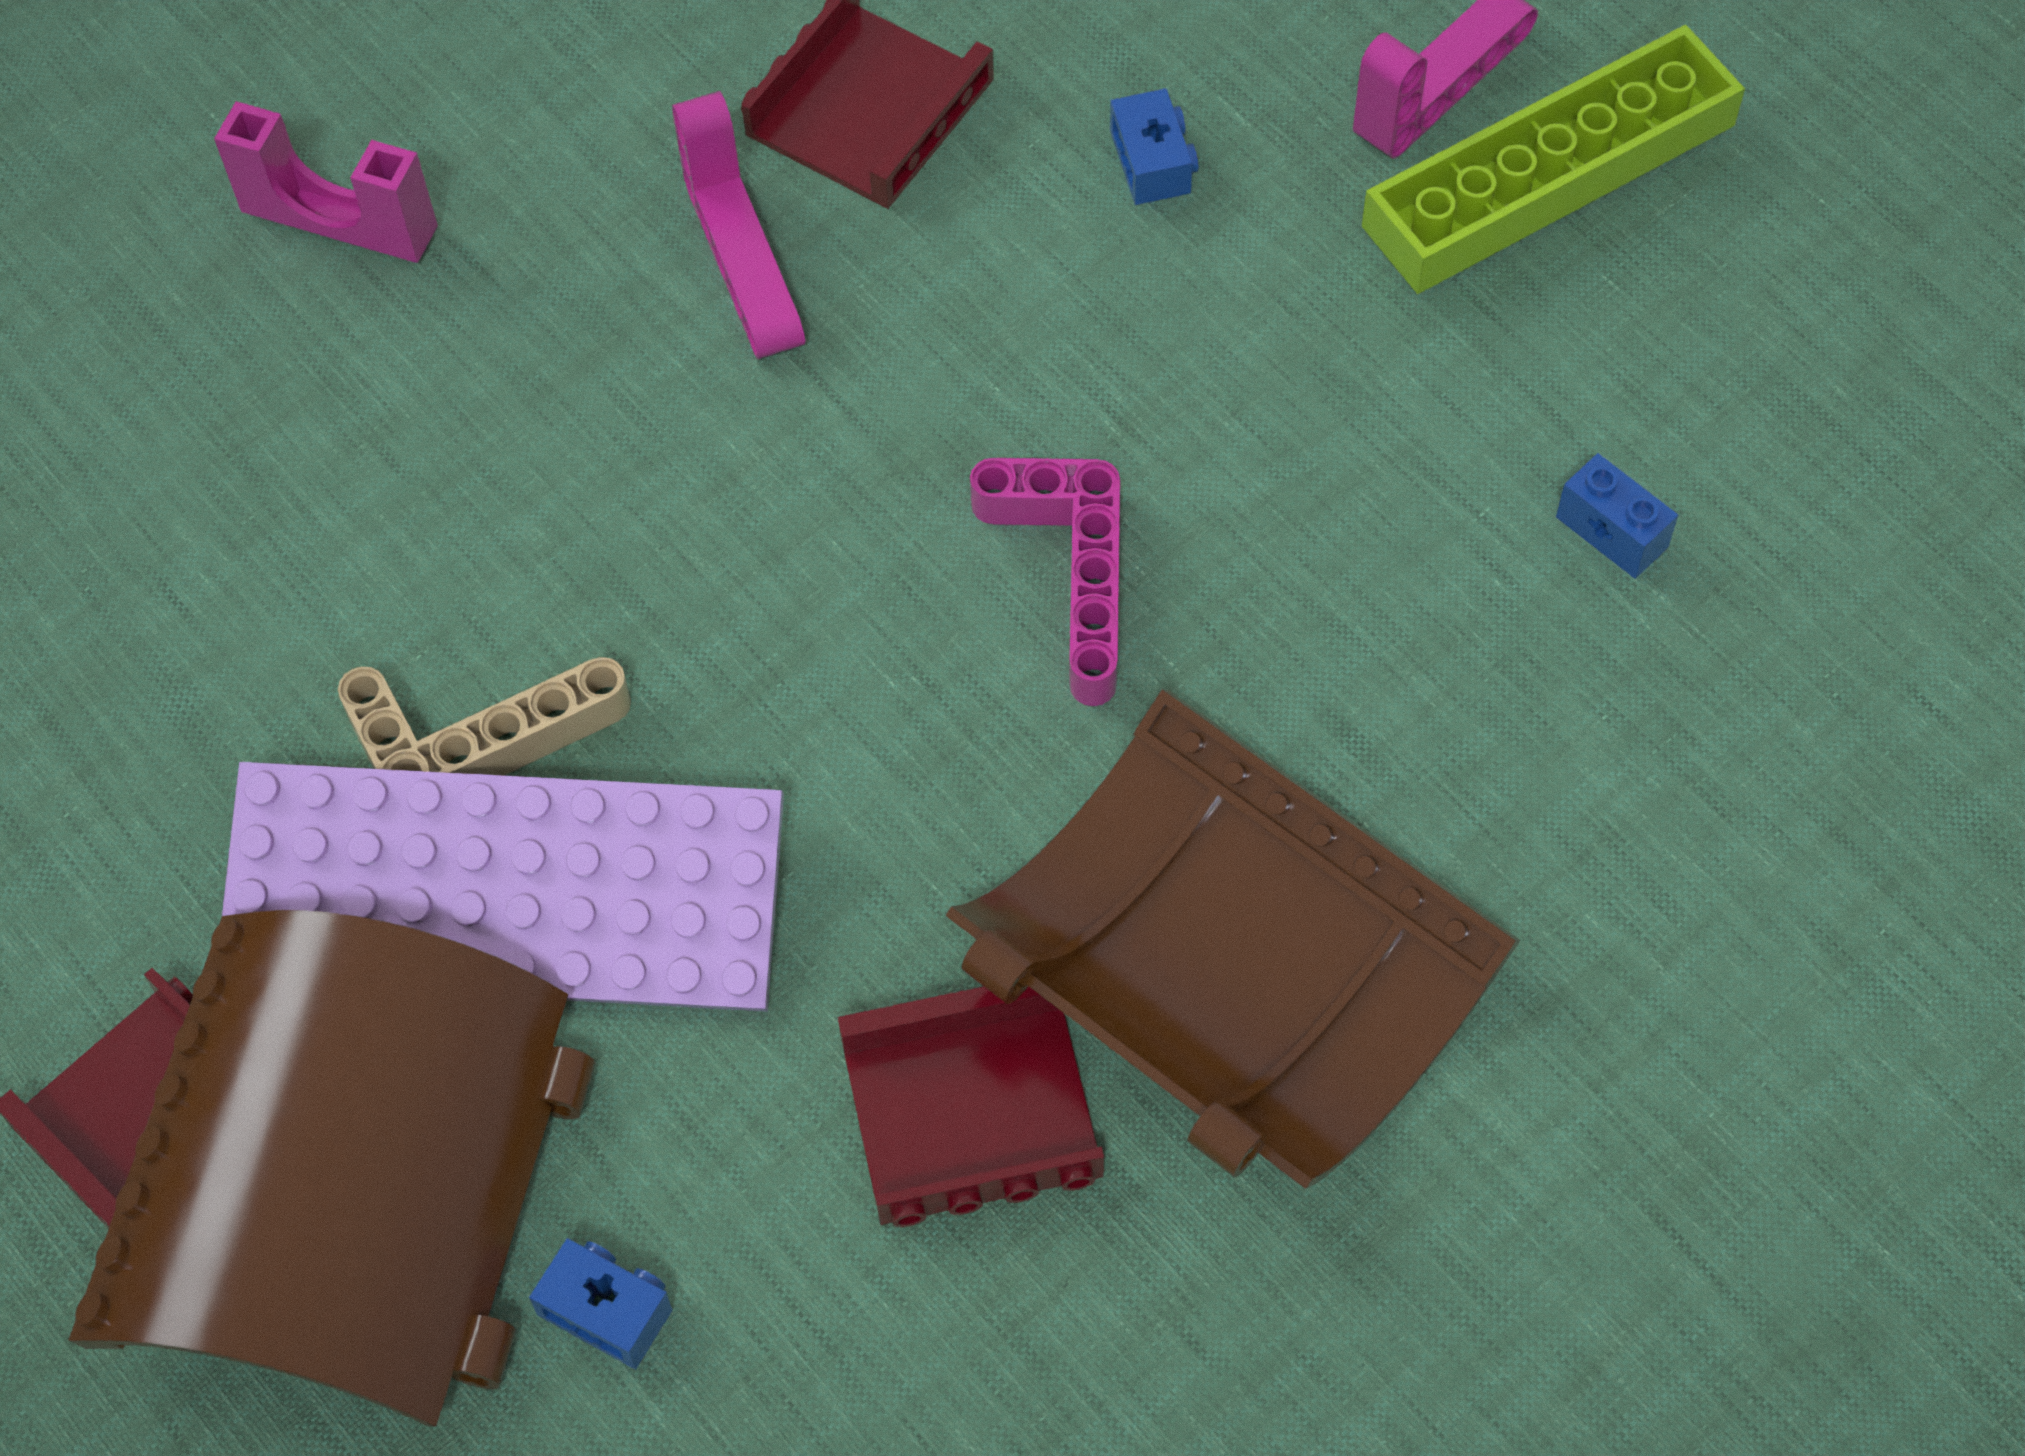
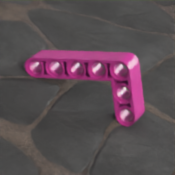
(1409, 91)
(732, 226)
(1091, 558)

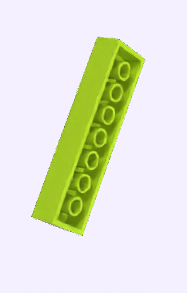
(1551, 158)

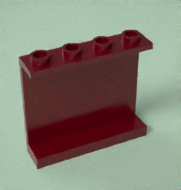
(864, 100)
(967, 1103)
(100, 1104)

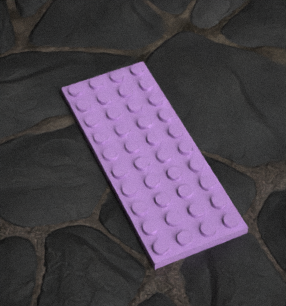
(569, 878)

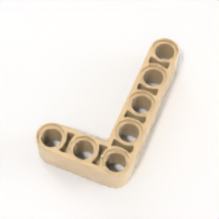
(479, 733)

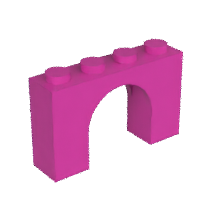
(383, 212)

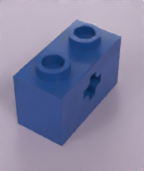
(1152, 146)
(1616, 515)
(616, 1328)

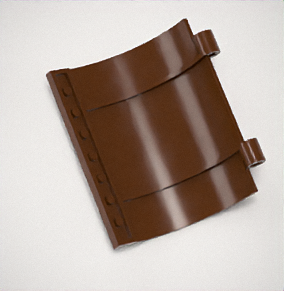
(1239, 947)
(338, 1160)

